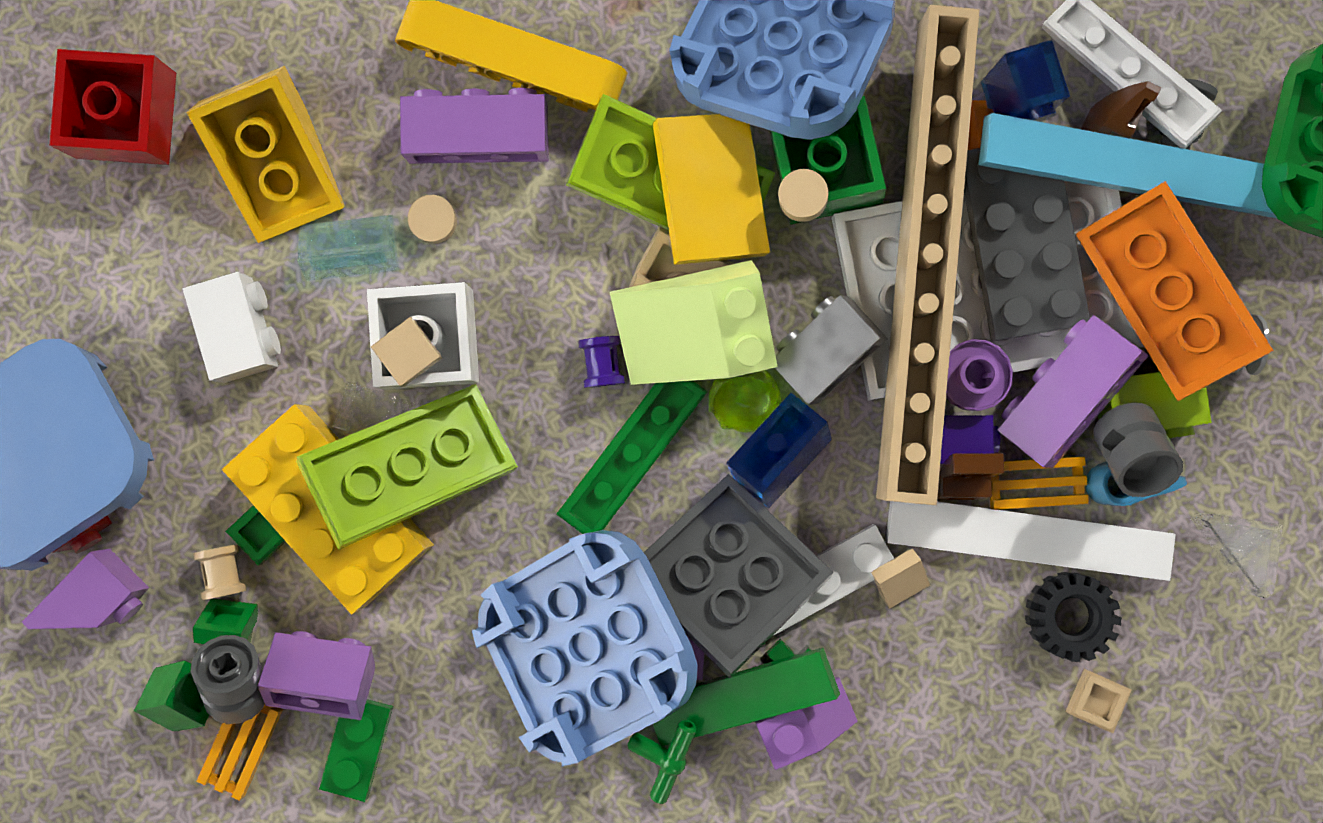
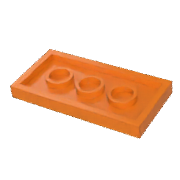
(1173, 292)

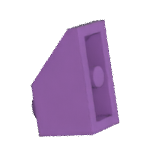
(91, 595)
(806, 730)

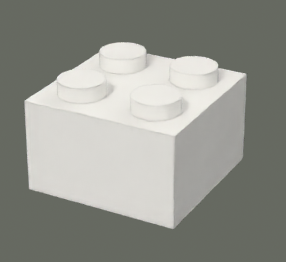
(445, 317)

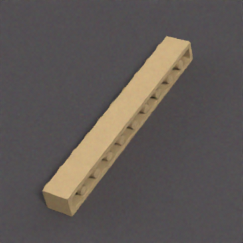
(927, 255)

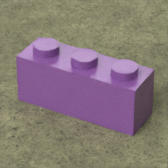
(474, 127)
(1071, 391)

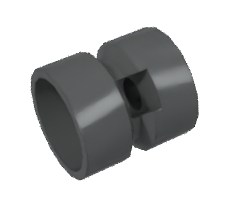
(1137, 450)
(228, 679)

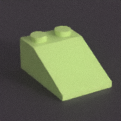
(695, 326)

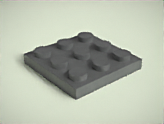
(734, 574)

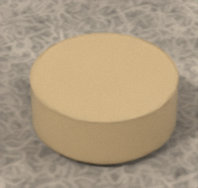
(803, 195)
(432, 219)

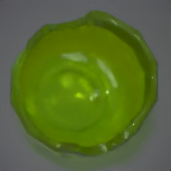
(753, 389)

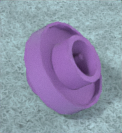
(978, 375)

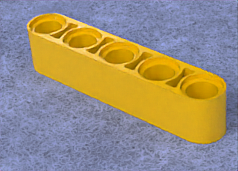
(509, 53)

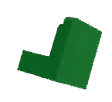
(173, 698)

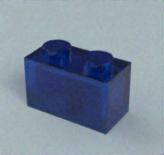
(1027, 83)
(779, 450)

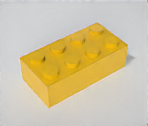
(277, 489)

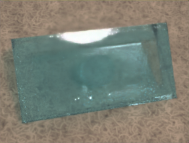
(347, 248)

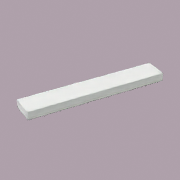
(1032, 538)

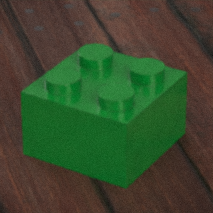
(844, 159)

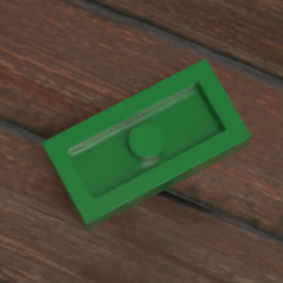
(356, 752)

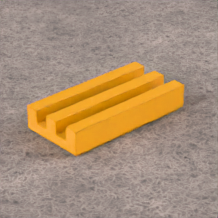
(1077, 480)
(222, 782)

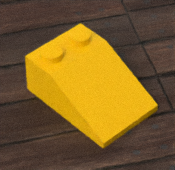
(268, 154)

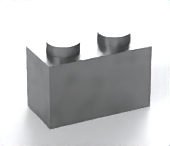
(827, 348)

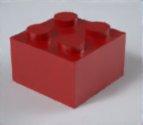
(113, 107)

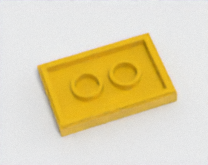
(710, 188)

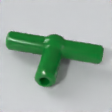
(670, 759)

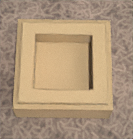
(406, 352)
(900, 578)
(1098, 700)

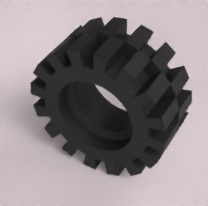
(1100, 619)

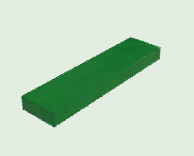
(630, 455)
(755, 695)

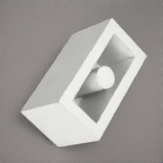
(232, 327)

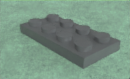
(1024, 251)

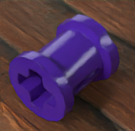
(601, 361)

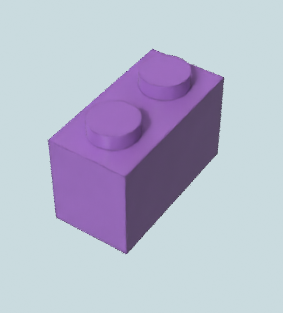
(317, 675)

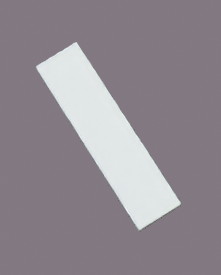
(1123, 61)

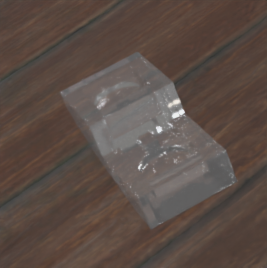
(365, 407)

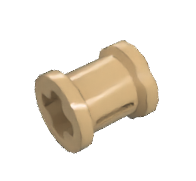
(219, 572)

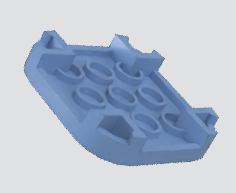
(782, 61)
(62, 451)
(587, 646)

